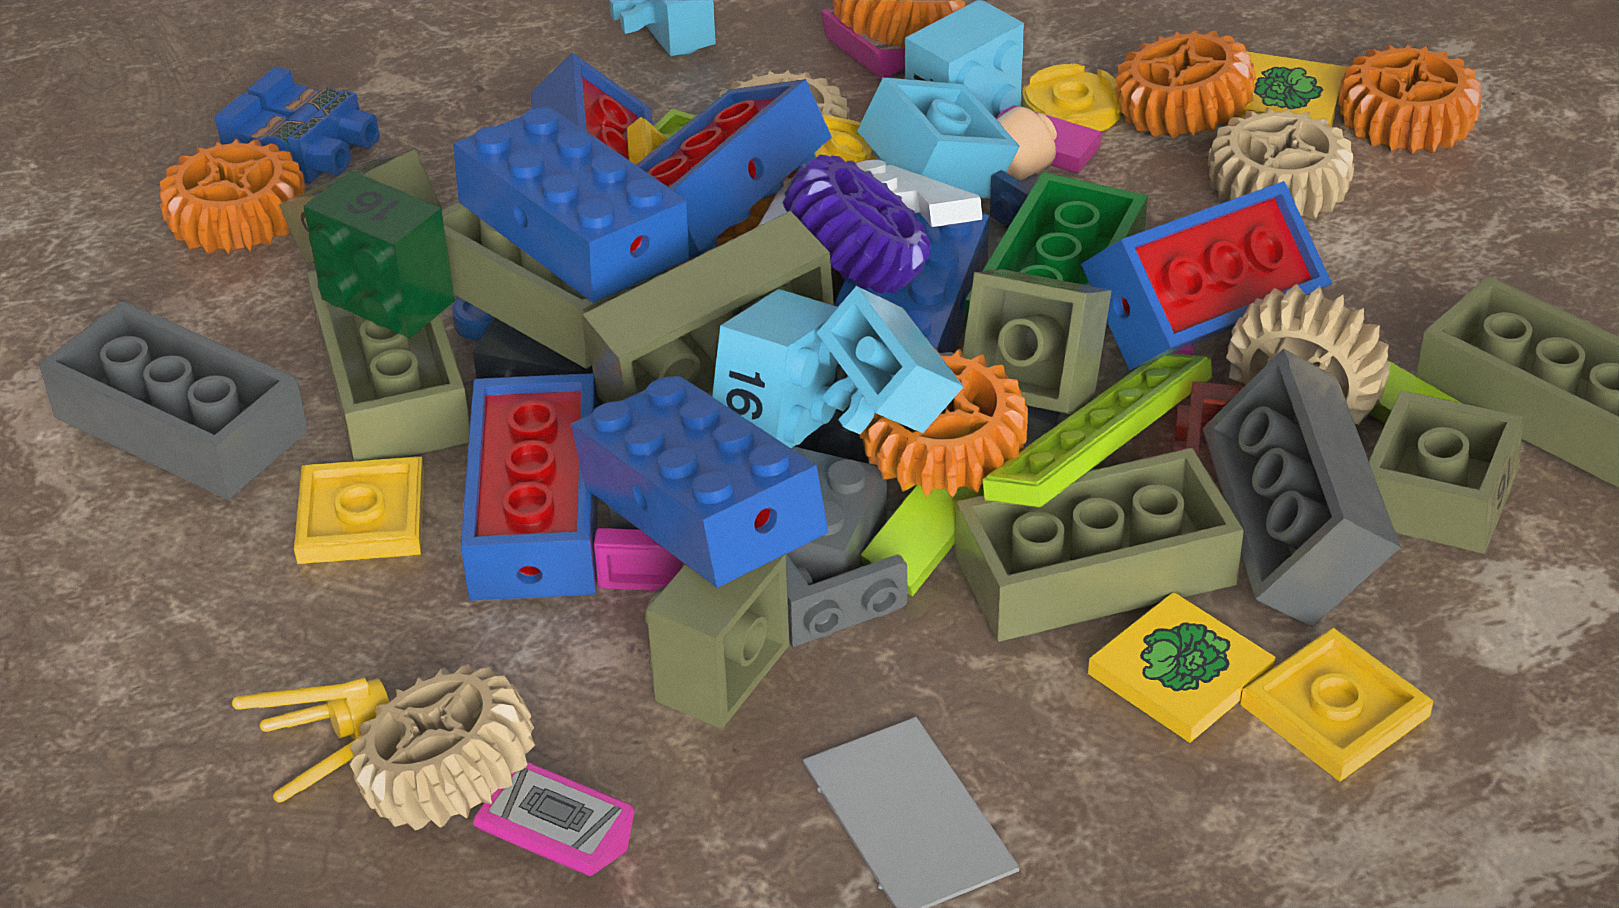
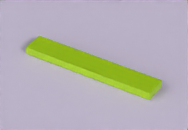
(1095, 431)

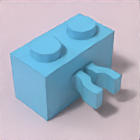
(676, 24)
(887, 365)

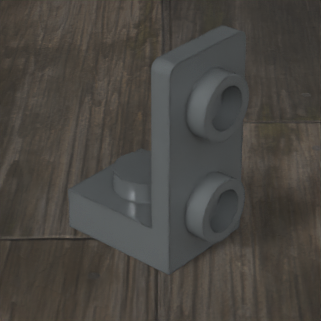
(843, 599)

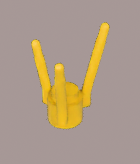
(346, 706)

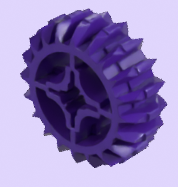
(859, 223)

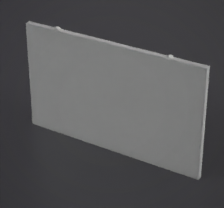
(910, 816)

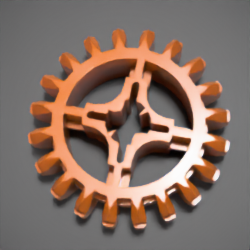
(892, 19)
(1185, 83)
(1409, 98)
(230, 195)
(965, 441)

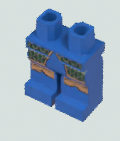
(301, 120)

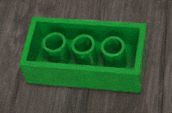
(1064, 226)

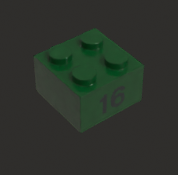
(380, 253)

